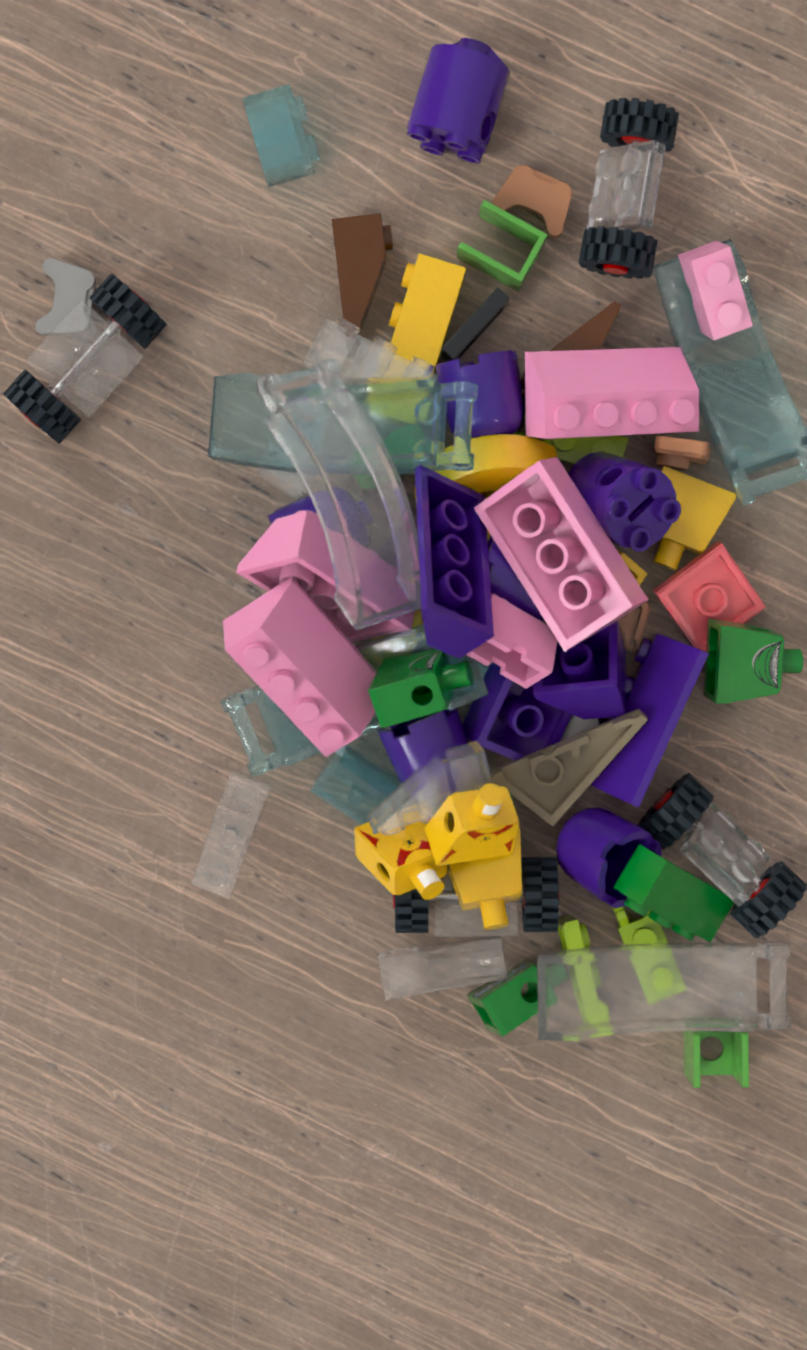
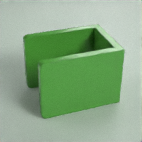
(518, 229)
(732, 1060)

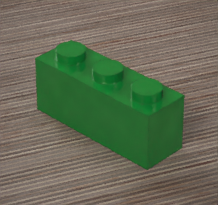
(672, 896)

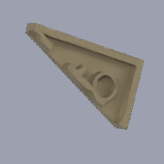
(560, 773)

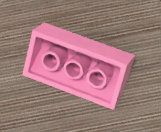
(609, 393)
(299, 549)
(560, 552)
(303, 665)

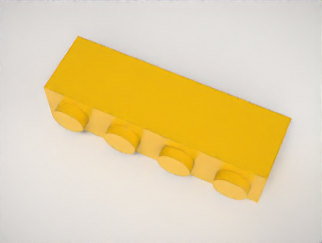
(427, 308)

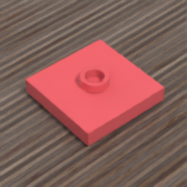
(705, 590)

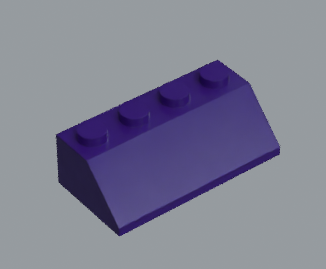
(452, 565)
(661, 691)

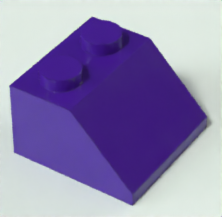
(588, 677)
(512, 719)

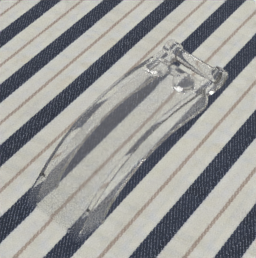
(352, 489)
(658, 989)

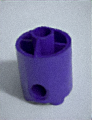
(458, 99)
(627, 498)

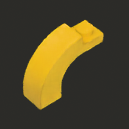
(499, 460)

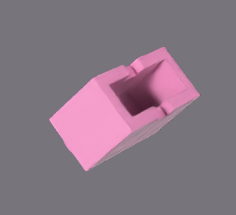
(715, 290)
(520, 645)

